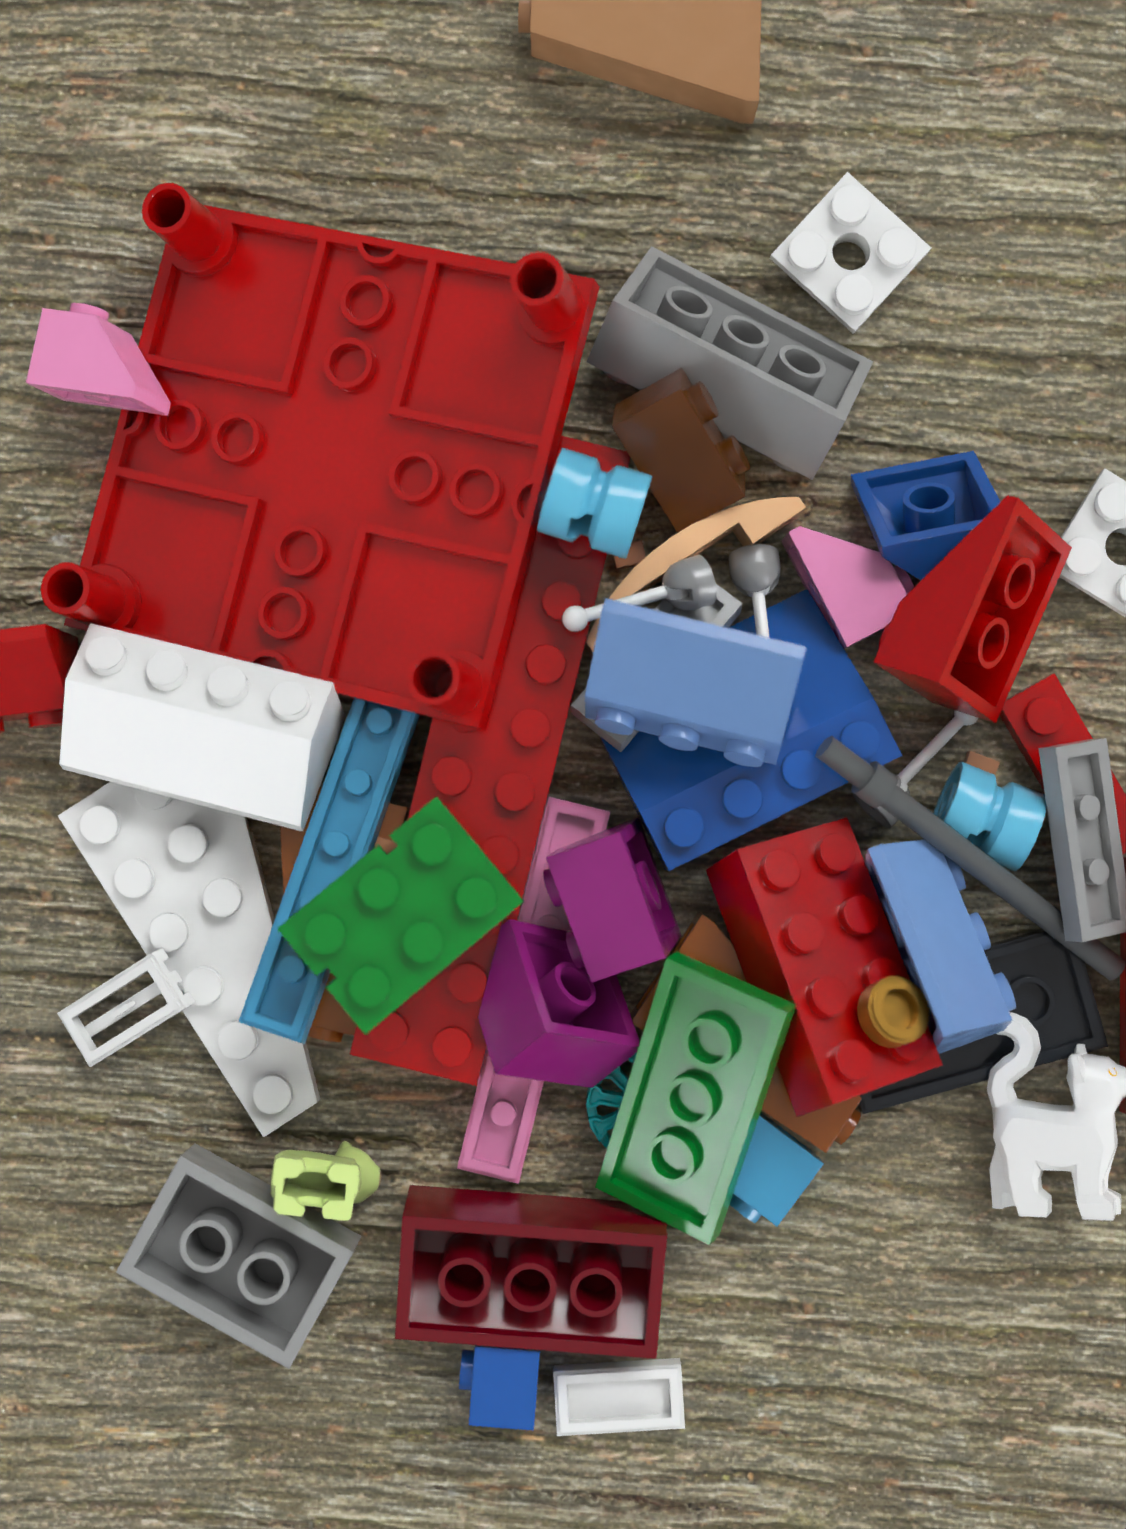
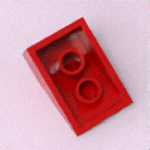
(976, 613)

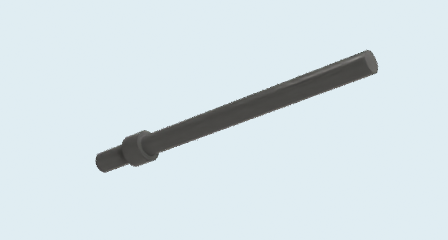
(879, 788)

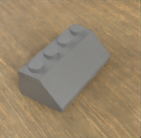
(767, 374)

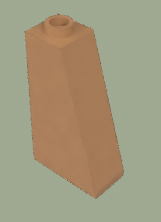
(672, 49)

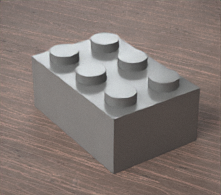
(235, 1260)

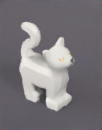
(1051, 1136)

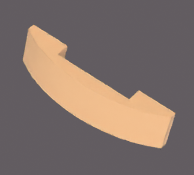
(749, 522)

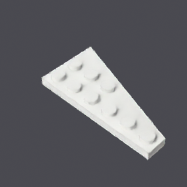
(199, 891)

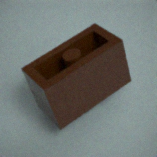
(676, 442)

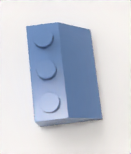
(691, 683)
(940, 942)

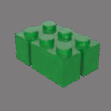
(401, 915)

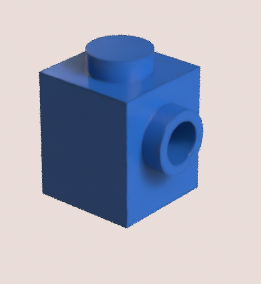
(500, 1386)

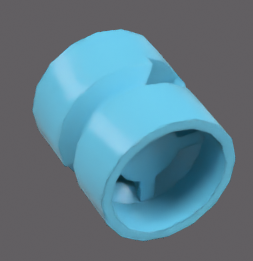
(593, 503)
(993, 818)

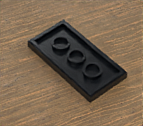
(1048, 990)

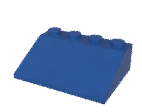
(704, 800)

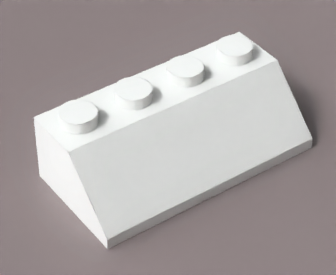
(198, 726)

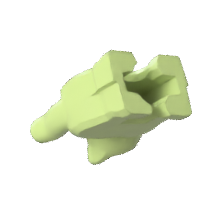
(323, 1181)

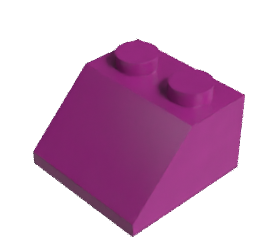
(612, 901)
(546, 1014)

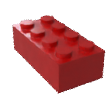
(818, 938)

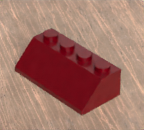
(530, 1272)

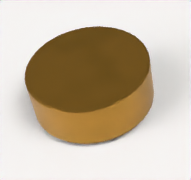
(893, 1012)

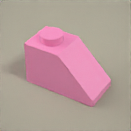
(92, 362)
(848, 583)

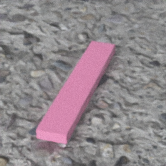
(504, 1104)

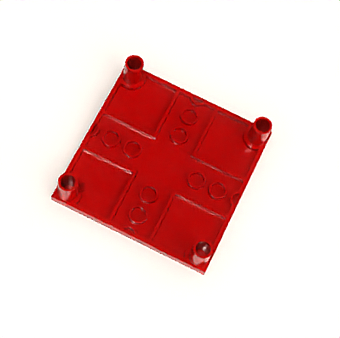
(336, 456)

